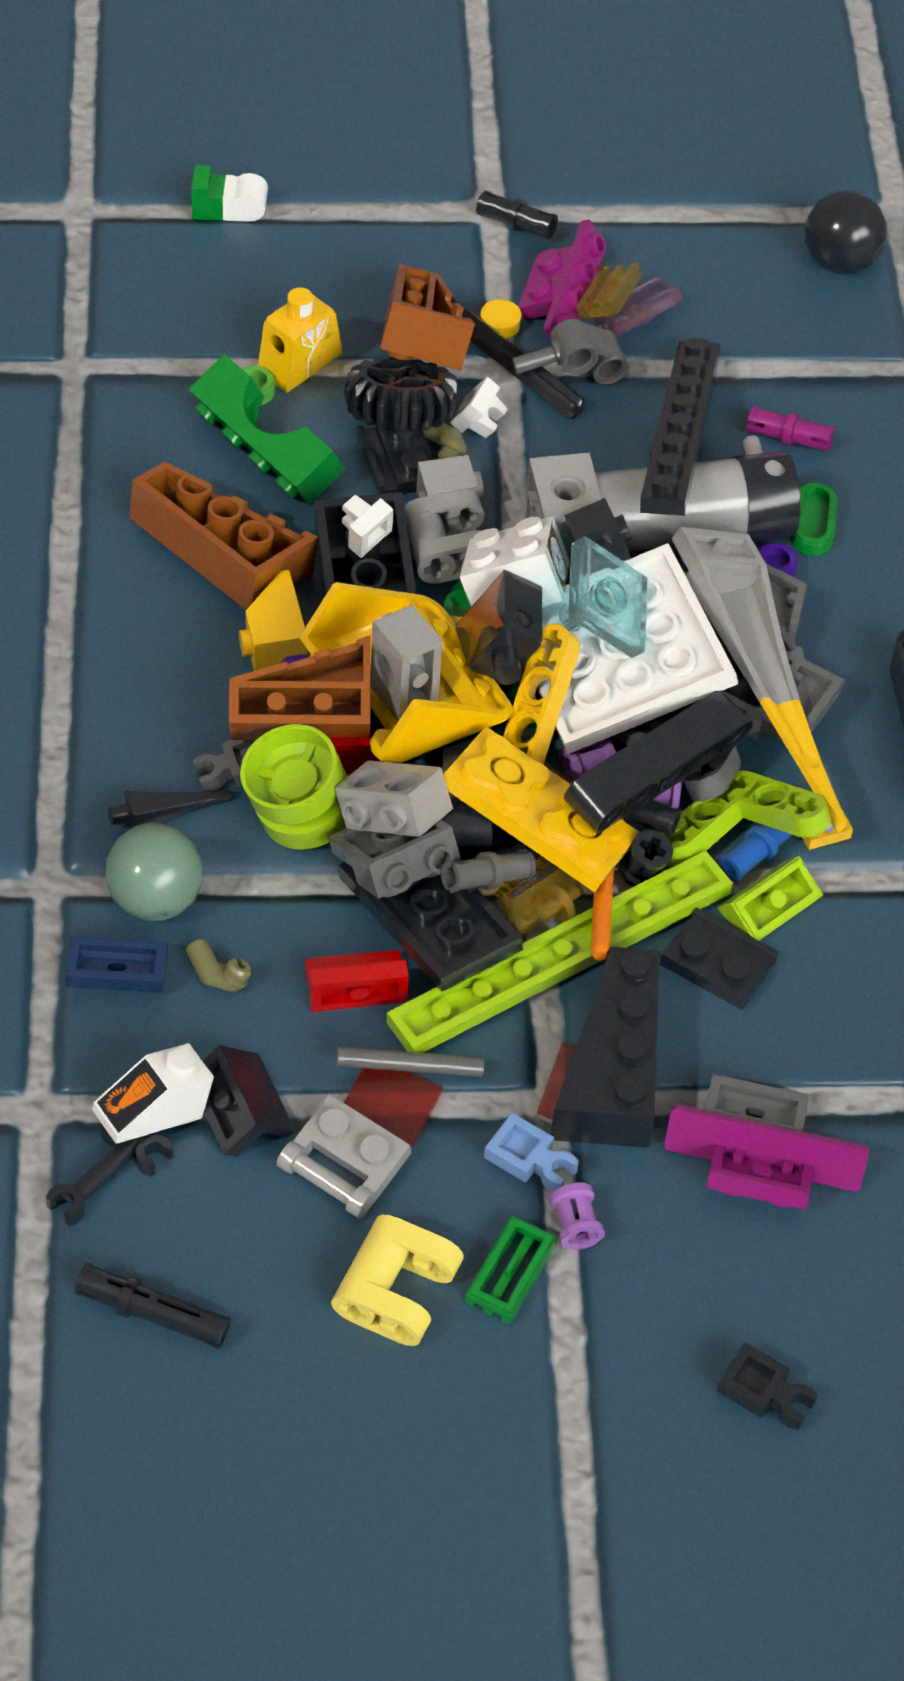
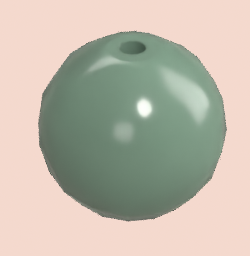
(153, 872)

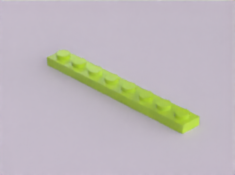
(558, 954)

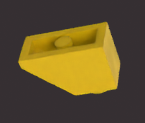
(273, 624)

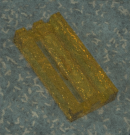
(609, 288)

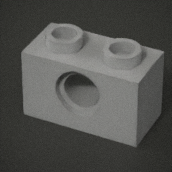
(405, 659)

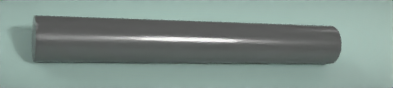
(409, 1061)

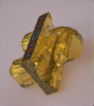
(539, 897)

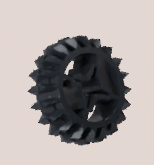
(401, 394)

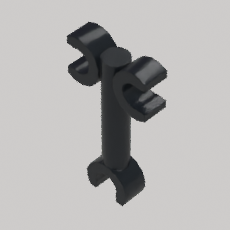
(105, 1169)

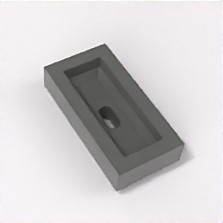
(746, 1098)

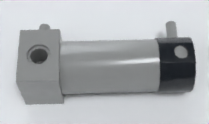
(738, 495)

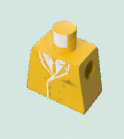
(299, 339)

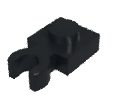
(760, 1383)

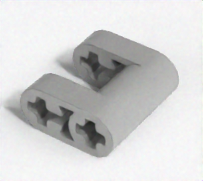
(436, 540)

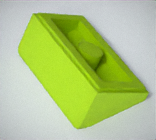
(772, 899)

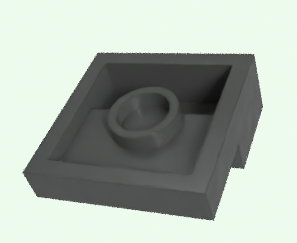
(392, 862)

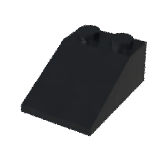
(383, 567)

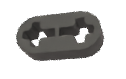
(714, 777)

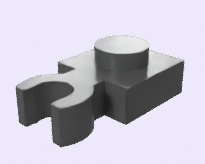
(222, 766)

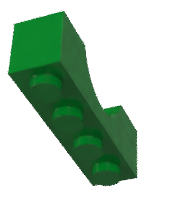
(297, 457)

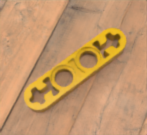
(546, 710)

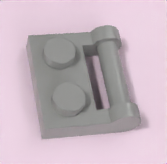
(352, 1143)

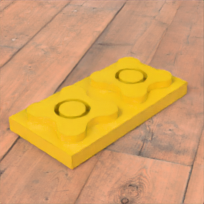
(530, 806)

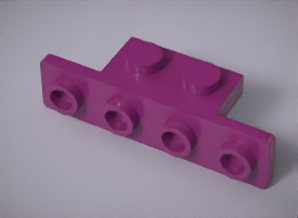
(562, 278)
(764, 1158)

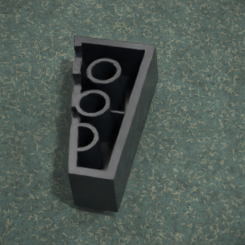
(613, 1067)

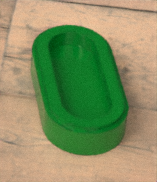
(817, 519)

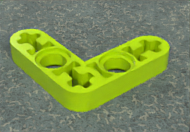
(798, 813)

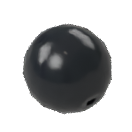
(846, 232)

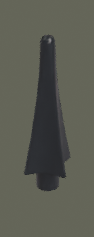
(162, 806)

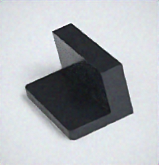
(242, 1100)

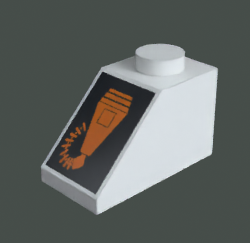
(155, 1094)

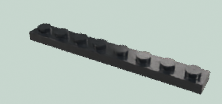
(680, 428)

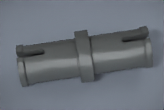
(488, 870)

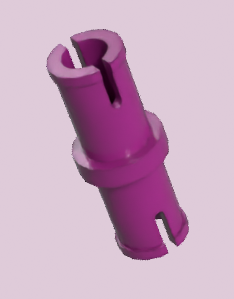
(790, 429)

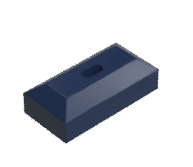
(116, 964)

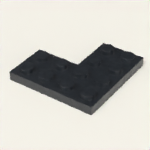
(442, 930)

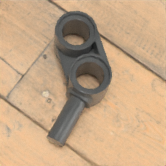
(579, 350)

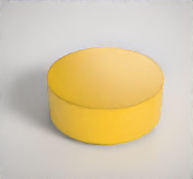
(502, 316)

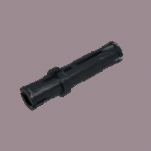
(135, 1299)

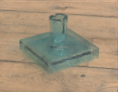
(606, 598)

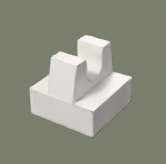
(477, 408)
(366, 523)

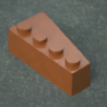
(219, 534)

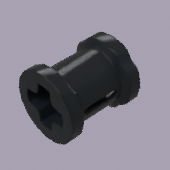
(640, 857)

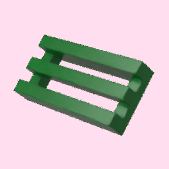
(492, 1303)

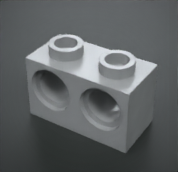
(393, 798)

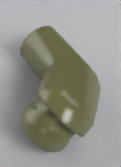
(449, 438)
(216, 974)

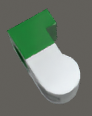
(227, 196)

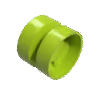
(292, 785)

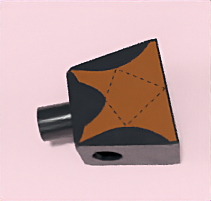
(502, 628)

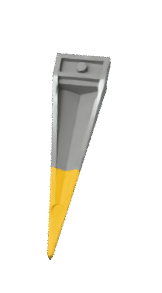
(739, 601)

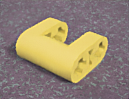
(365, 1288)

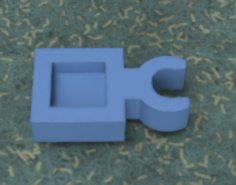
(526, 1150)

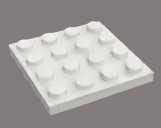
(678, 666)

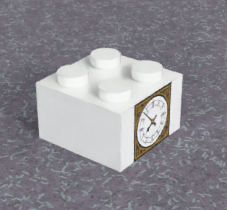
(528, 550)

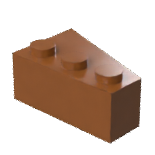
(424, 320)
(317, 691)

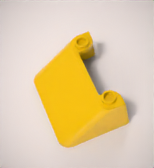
(466, 697)

